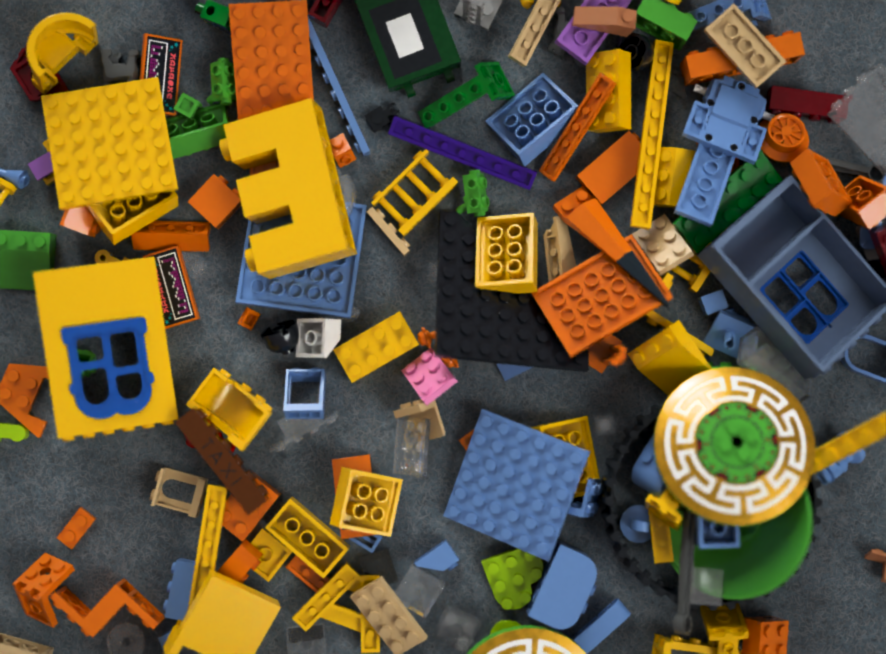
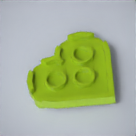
(512, 576)

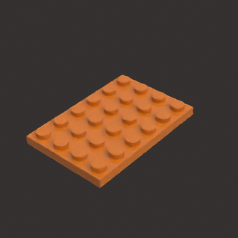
(270, 55)
(597, 300)

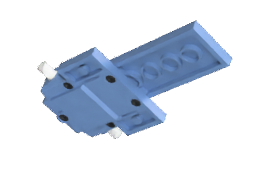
(724, 131)

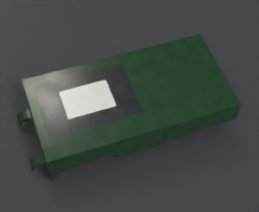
(409, 41)

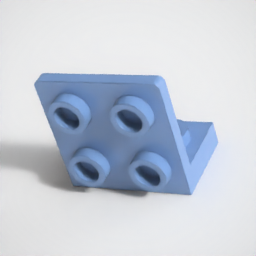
(589, 505)

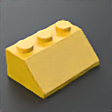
(672, 172)

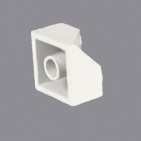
(317, 337)

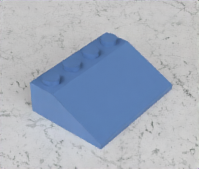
(533, 118)

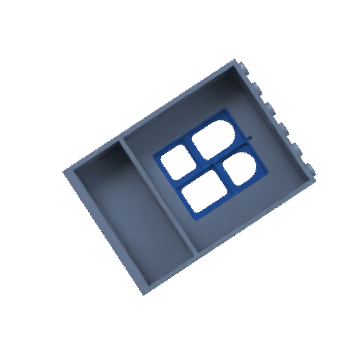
(765, 244)

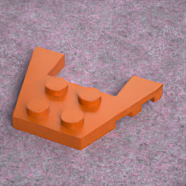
(19, 391)

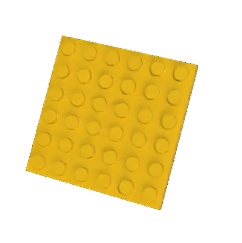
(109, 143)

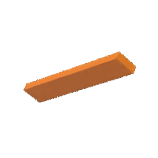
(577, 126)

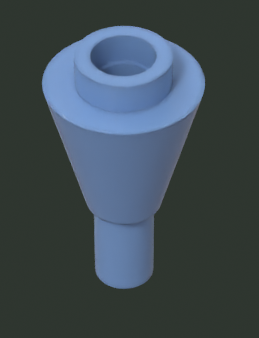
(17, 177)

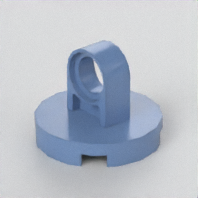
(635, 524)

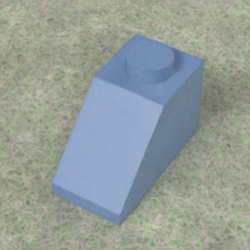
(439, 557)

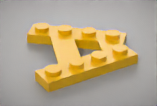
(323, 605)

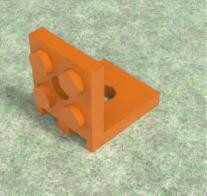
(35, 587)

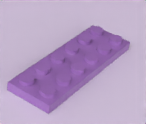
(583, 42)

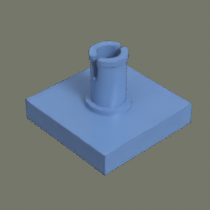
(726, 333)

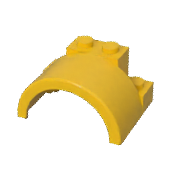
(53, 49)

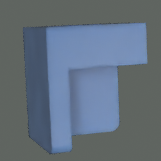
(713, 302)

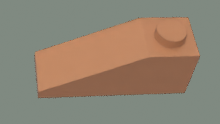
(605, 19)

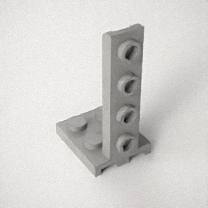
(478, 11)

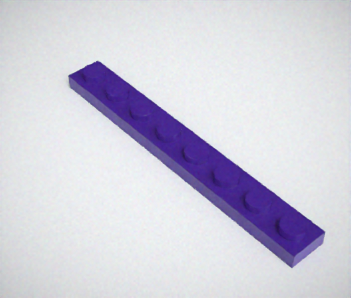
(462, 152)

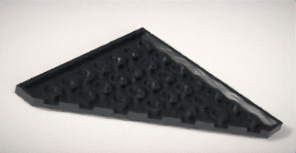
(484, 322)

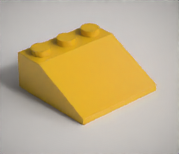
(669, 358)
(366, 502)

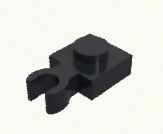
(380, 118)

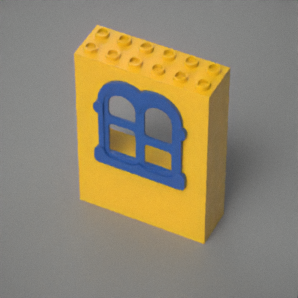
(102, 303)

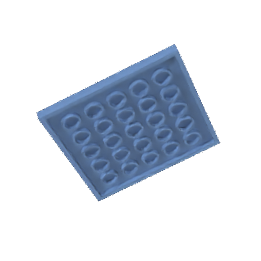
(315, 290)
(516, 484)

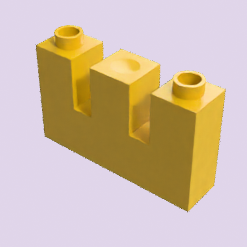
(301, 186)

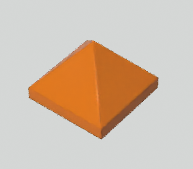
(249, 318)

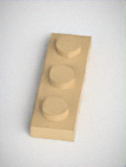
(389, 230)

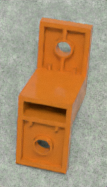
(106, 609)

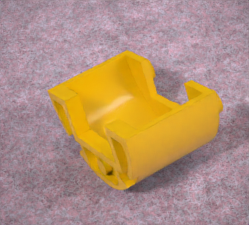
(231, 407)

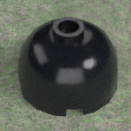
(640, 48)
(281, 338)

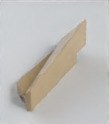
(558, 249)

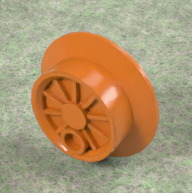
(784, 137)

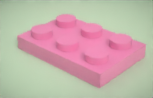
(429, 376)

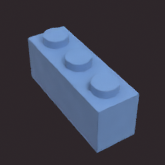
(179, 589)

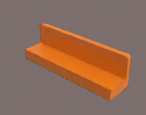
(166, 234)

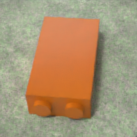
(612, 168)

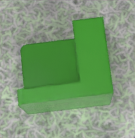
(187, 106)

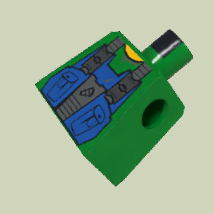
(214, 15)

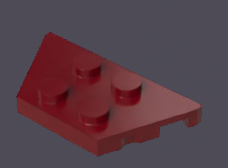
(23, 74)

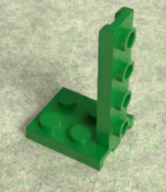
(489, 81)

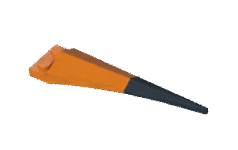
(590, 220)

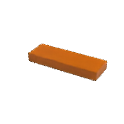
(306, 574)

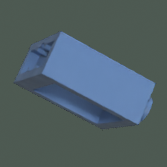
(304, 411)

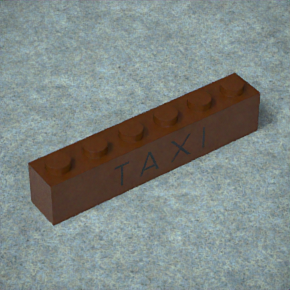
(222, 460)

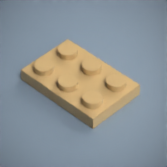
(663, 245)

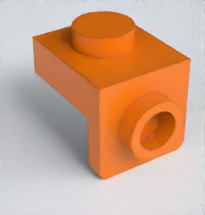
(341, 150)

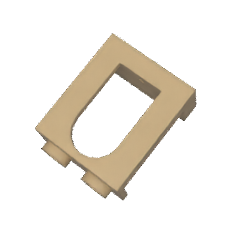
(158, 497)

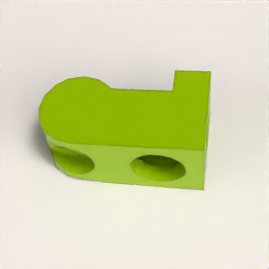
(15, 432)

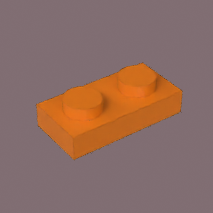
(76, 528)

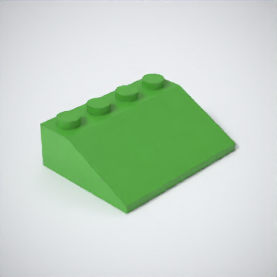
(22, 255)

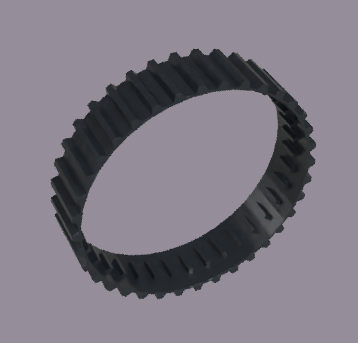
(613, 533)

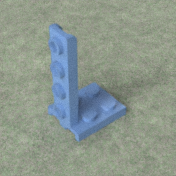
(710, 12)

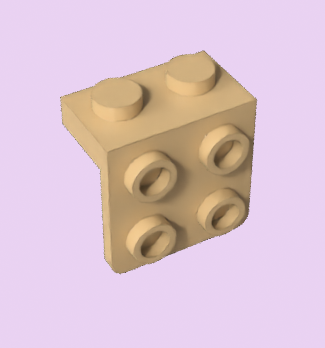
(421, 410)

